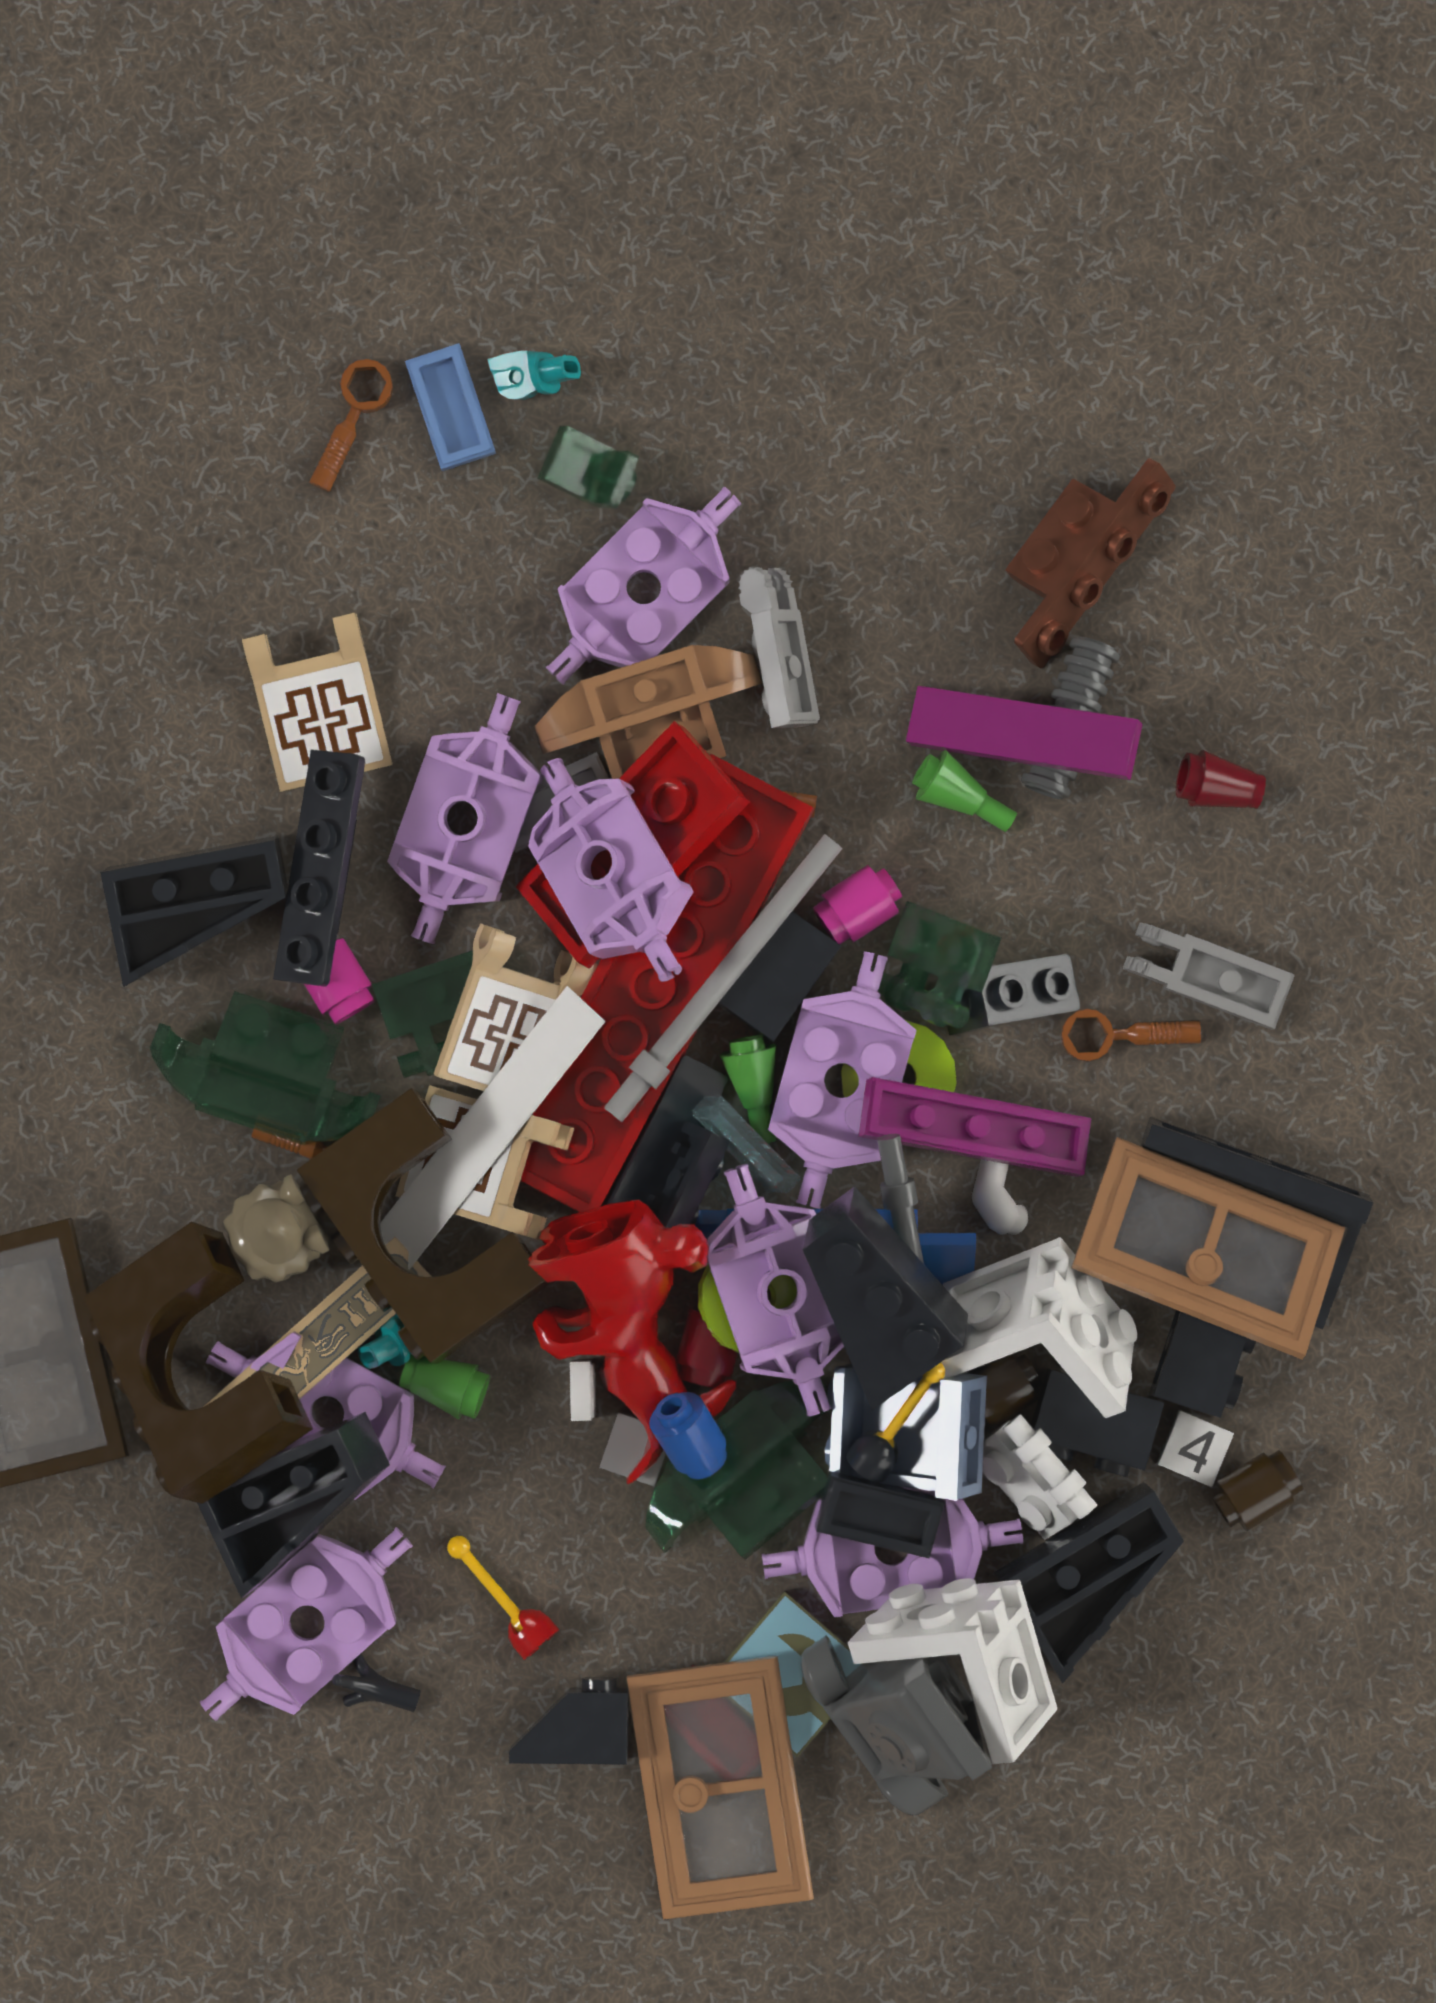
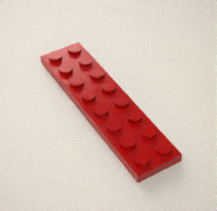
(729, 892)

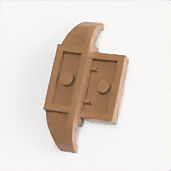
(643, 699)

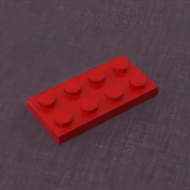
(682, 801)

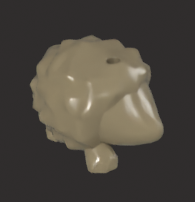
(275, 1231)

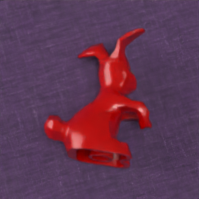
(625, 1271)

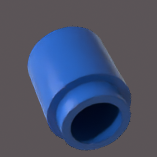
(689, 1435)

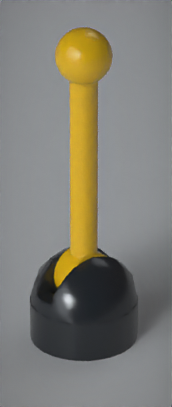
(876, 1451)

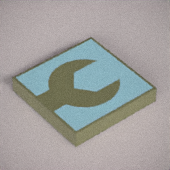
(786, 1633)

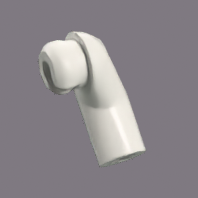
(994, 1201)

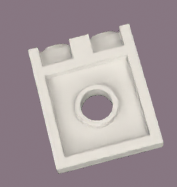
(1047, 1302)
(996, 1645)

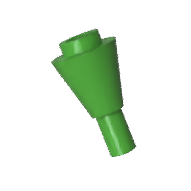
(949, 785)
(752, 1074)

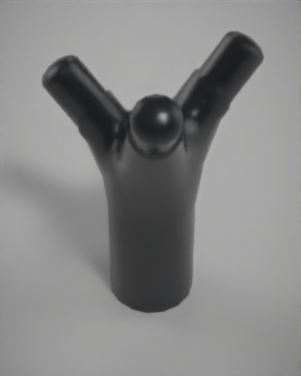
(374, 1687)

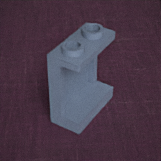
(937, 1443)

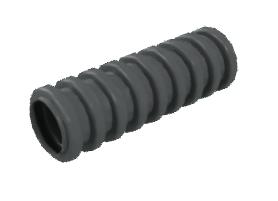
(1079, 690)

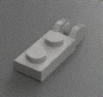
(780, 647)
(1216, 976)

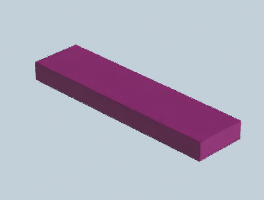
(1024, 732)
(975, 1127)

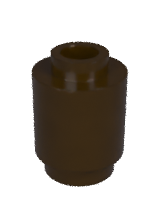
(1008, 1387)
(1257, 1490)

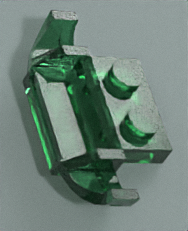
(265, 1072)
(759, 1486)

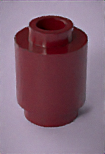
(701, 1355)

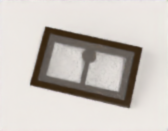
(53, 1369)

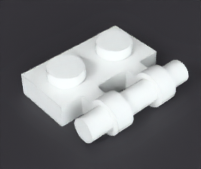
(1034, 1477)

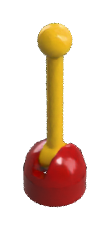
(527, 1627)

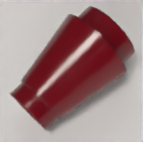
(1217, 782)

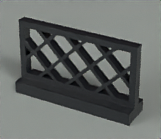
(1273, 1179)

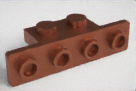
(1078, 552)

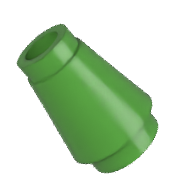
(448, 1385)

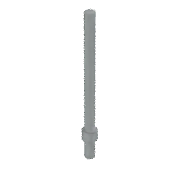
(650, 1067)

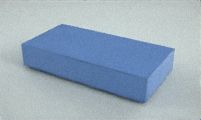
(450, 407)

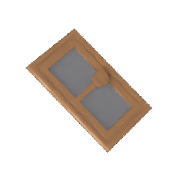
(1209, 1248)
(720, 1787)

